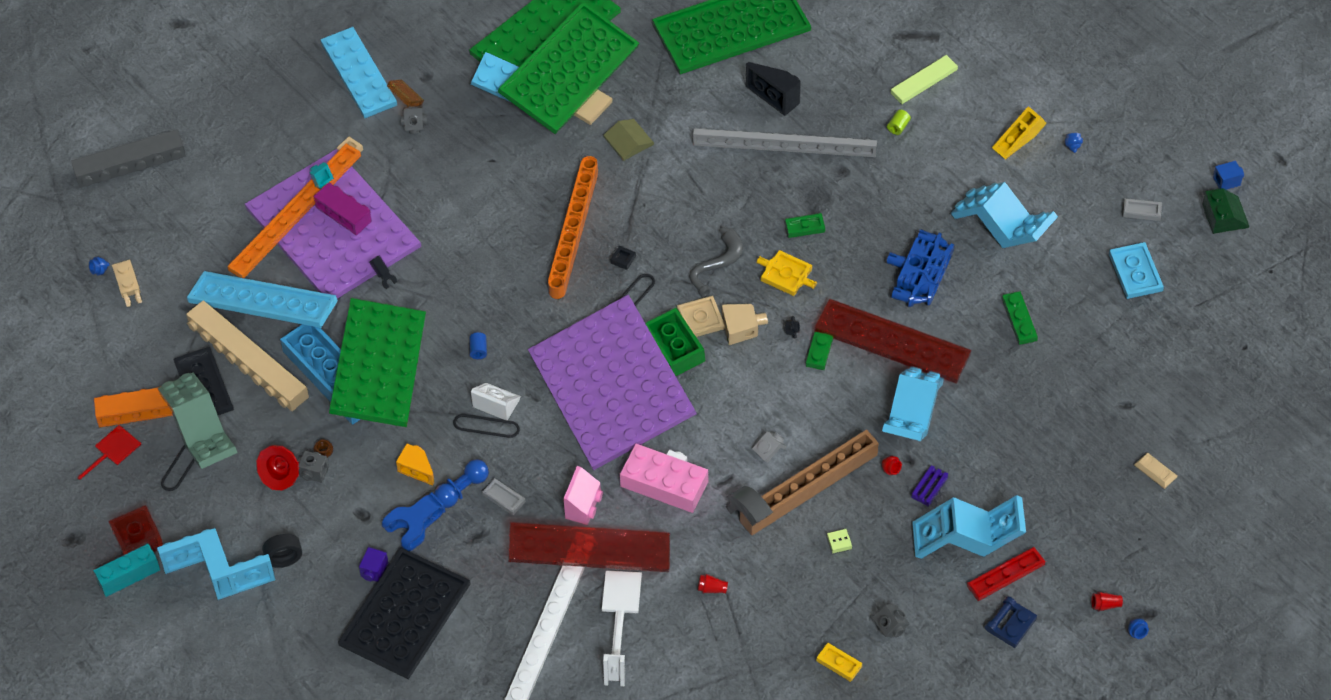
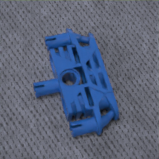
(913, 265)

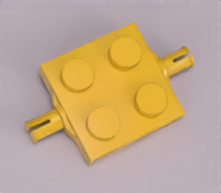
(786, 272)

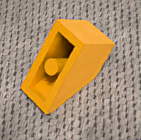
(415, 464)

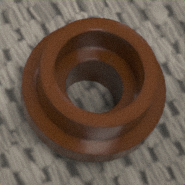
(323, 444)

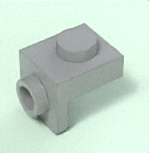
(769, 445)

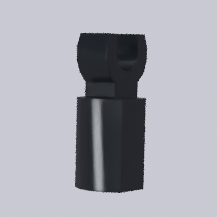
(382, 271)

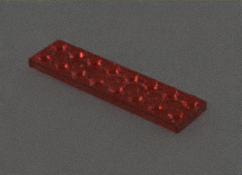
(893, 340)
(589, 547)

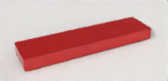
(1006, 573)

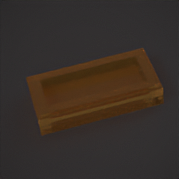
(405, 93)

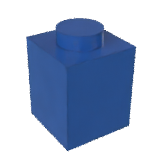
(1228, 175)

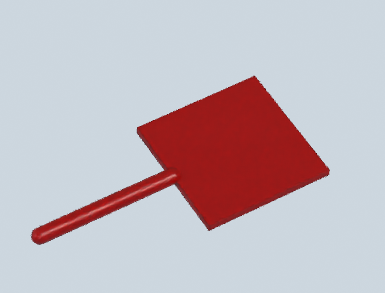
(115, 446)

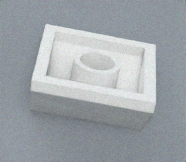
(494, 400)

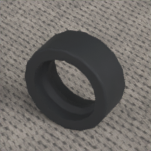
(282, 542)

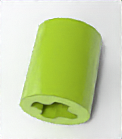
(898, 122)

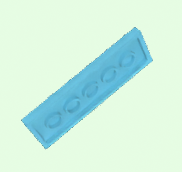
(358, 72)

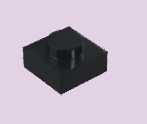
(623, 257)

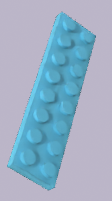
(263, 299)

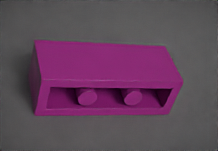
(342, 208)

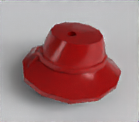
(277, 467)

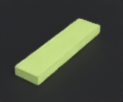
(924, 79)

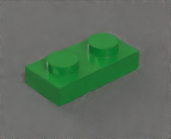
(805, 225)
(819, 351)

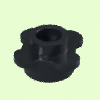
(792, 327)

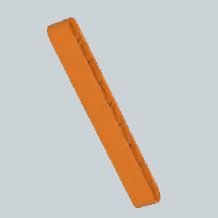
(573, 227)

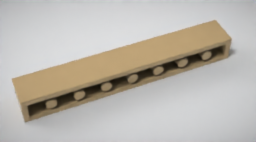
(247, 356)

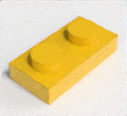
(839, 662)

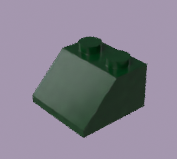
(1224, 211)

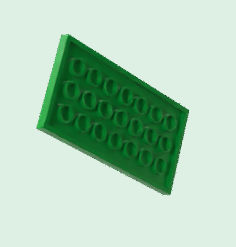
(531, 26)
(727, 29)
(568, 67)
(378, 363)

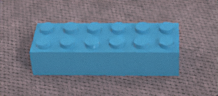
(315, 356)

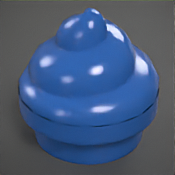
(1073, 141)
(98, 266)
(1138, 628)

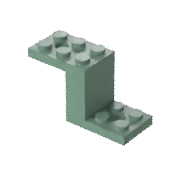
(197, 420)

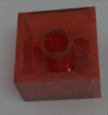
(135, 531)

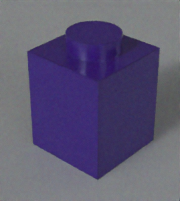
(373, 564)

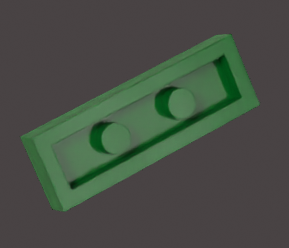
(1019, 318)

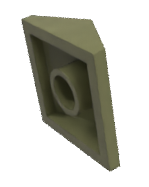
(627, 138)

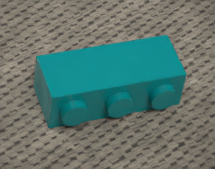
(127, 570)

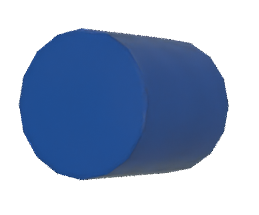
(478, 345)

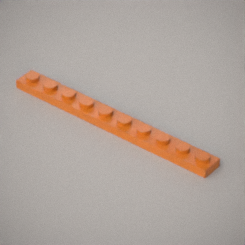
(290, 215)

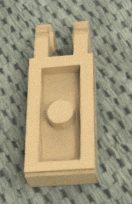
(127, 281)

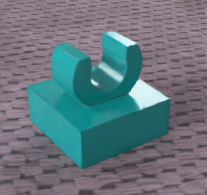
(321, 175)

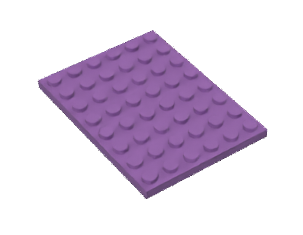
(324, 249)
(611, 382)

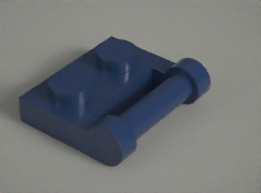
(1016, 626)

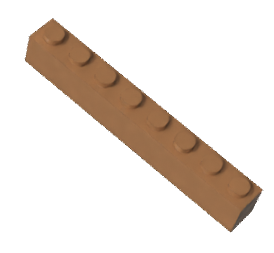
(816, 478)

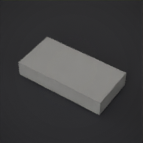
(1142, 209)
(503, 496)

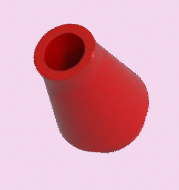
(710, 584)
(1103, 601)

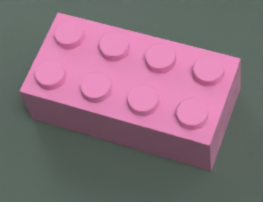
(664, 478)

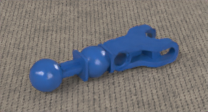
(432, 506)

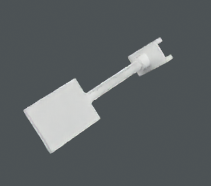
(619, 596)

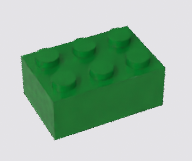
(676, 341)

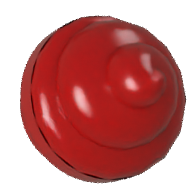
(891, 465)

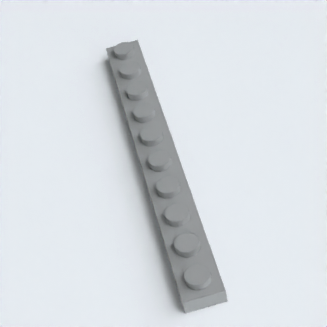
(785, 142)

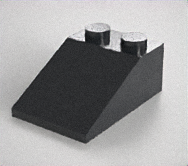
(774, 86)

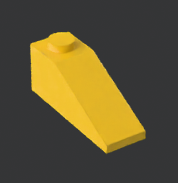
(1019, 133)

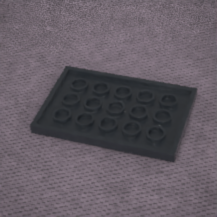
(404, 613)

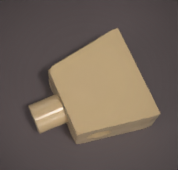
(741, 322)

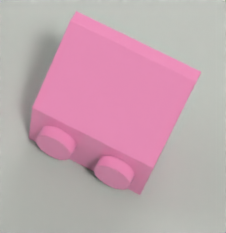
(582, 497)

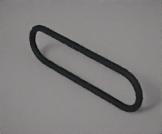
(643, 275)
(485, 432)
(170, 468)

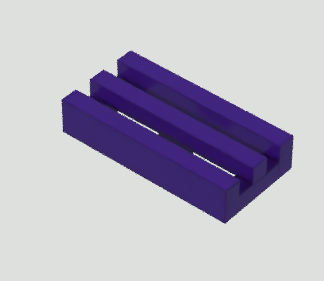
(937, 473)

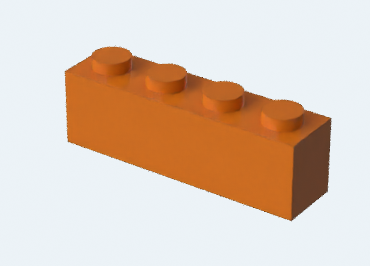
(130, 407)

